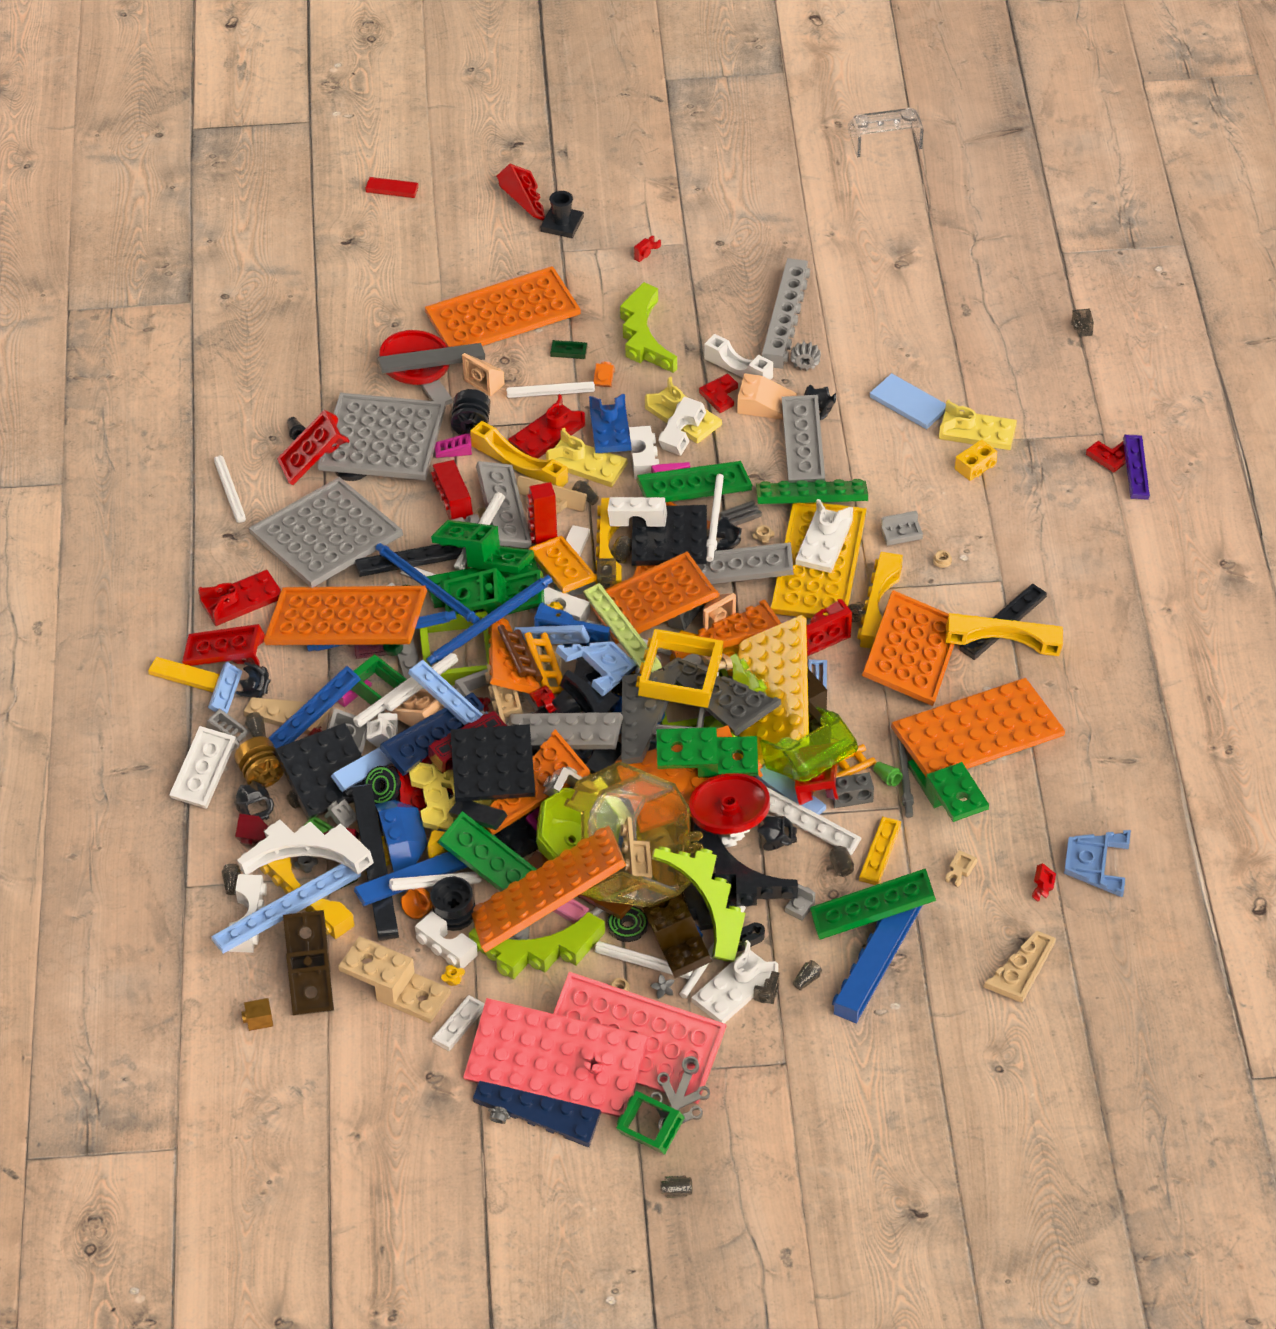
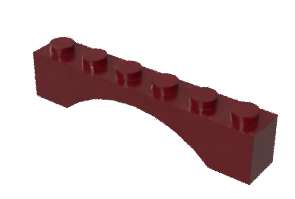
(251, 829)

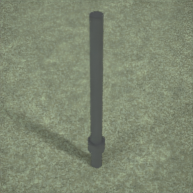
(907, 797)

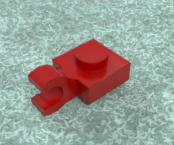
(643, 248)
(543, 697)
(1045, 880)

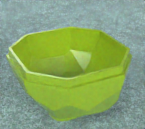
(557, 825)

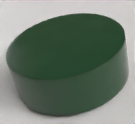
(393, 649)

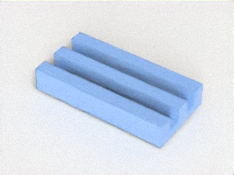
(817, 662)

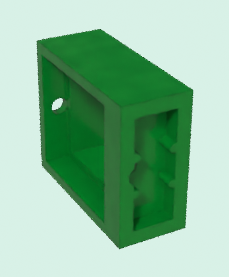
(381, 669)
(665, 1134)

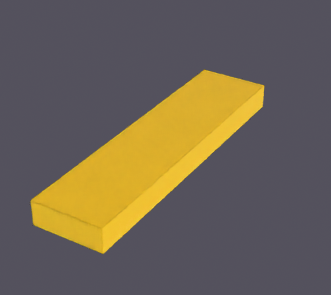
(184, 674)
(880, 851)

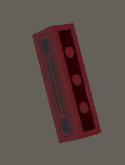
(441, 750)

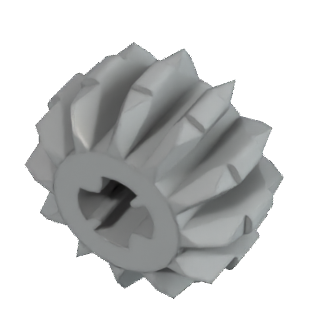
(805, 355)

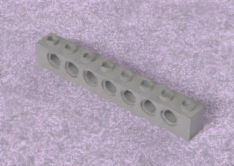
(785, 312)

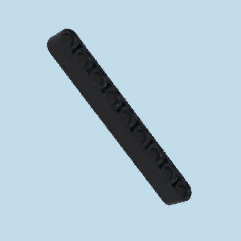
(371, 839)

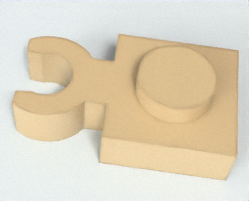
(961, 865)

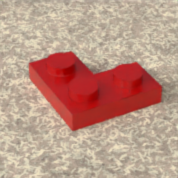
(717, 392)
(1109, 458)

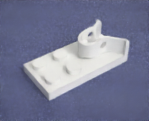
(824, 538)
(203, 767)
(733, 985)

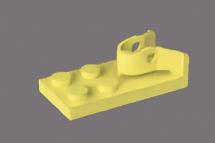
(664, 405)
(972, 427)
(584, 462)

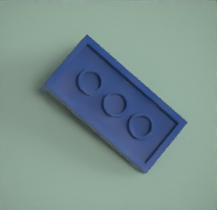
(610, 425)
(547, 617)

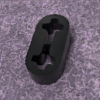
(753, 938)

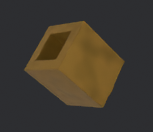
(257, 1014)

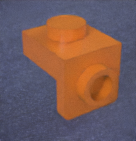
(604, 374)

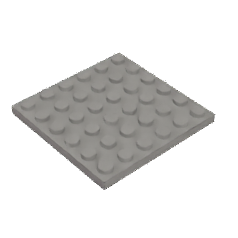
(385, 436)
(325, 532)

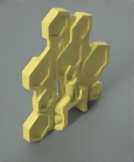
(436, 797)

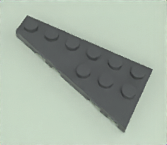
(730, 700)
(641, 715)

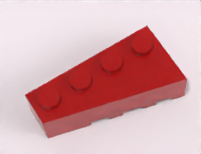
(452, 490)
(542, 513)

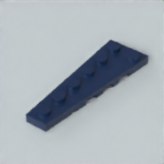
(413, 744)
(555, 1115)

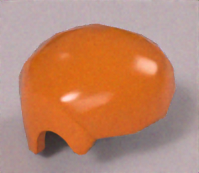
(416, 903)

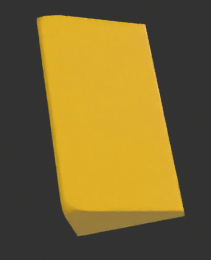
(434, 848)

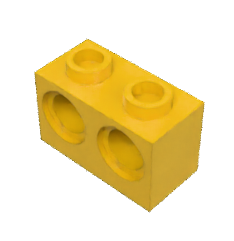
(975, 460)

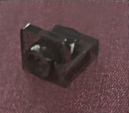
(606, 572)
(767, 993)

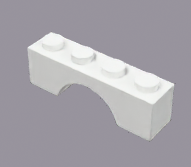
(720, 352)
(250, 894)

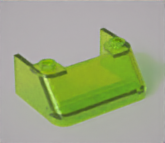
(812, 753)

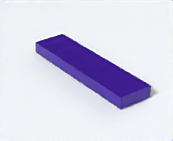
(1136, 467)

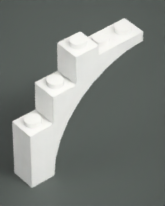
(307, 841)

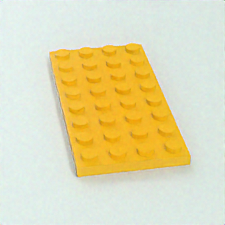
(815, 589)
(781, 662)

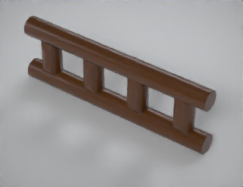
(518, 659)

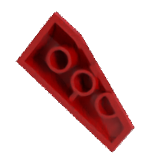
(522, 188)

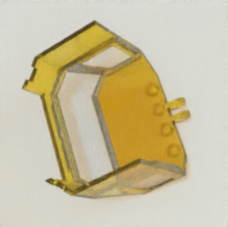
(657, 817)

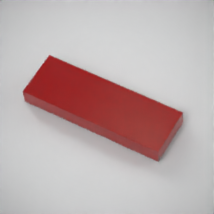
(392, 187)

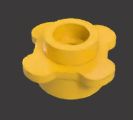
(450, 979)

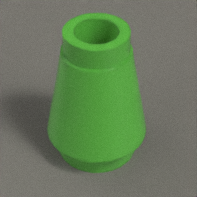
(889, 774)

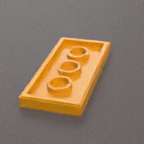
(563, 564)

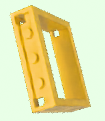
(682, 643)

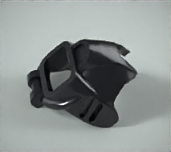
(825, 401)
(729, 533)
(253, 685)
(252, 793)
(774, 832)

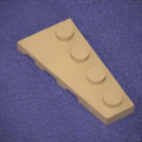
(279, 711)
(1022, 968)

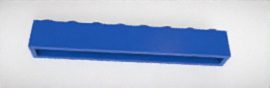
(872, 964)

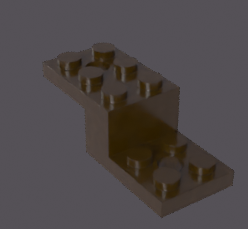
(816, 698)
(678, 936)
(308, 962)

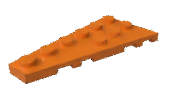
(738, 626)
(502, 667)
(552, 756)

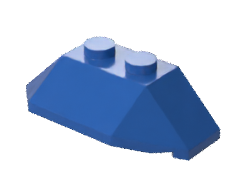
(402, 833)

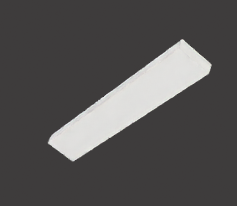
(812, 822)

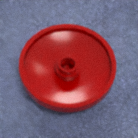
(414, 341)
(729, 803)

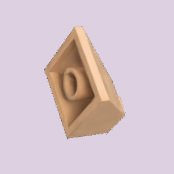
(482, 374)
(718, 609)

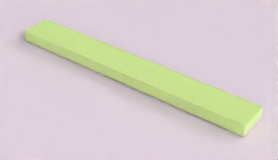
(618, 624)

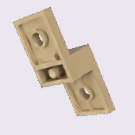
(394, 979)

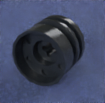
(469, 409)
(453, 901)

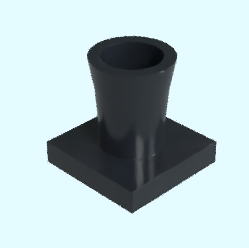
(561, 218)

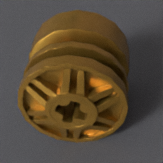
(258, 761)

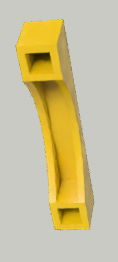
(491, 442)
(604, 537)
(887, 573)
(1042, 638)
(337, 916)

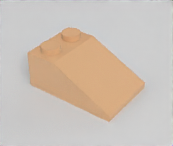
(761, 397)
(417, 708)

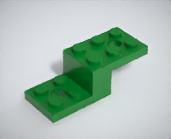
(482, 546)
(491, 590)
(706, 751)
(948, 786)

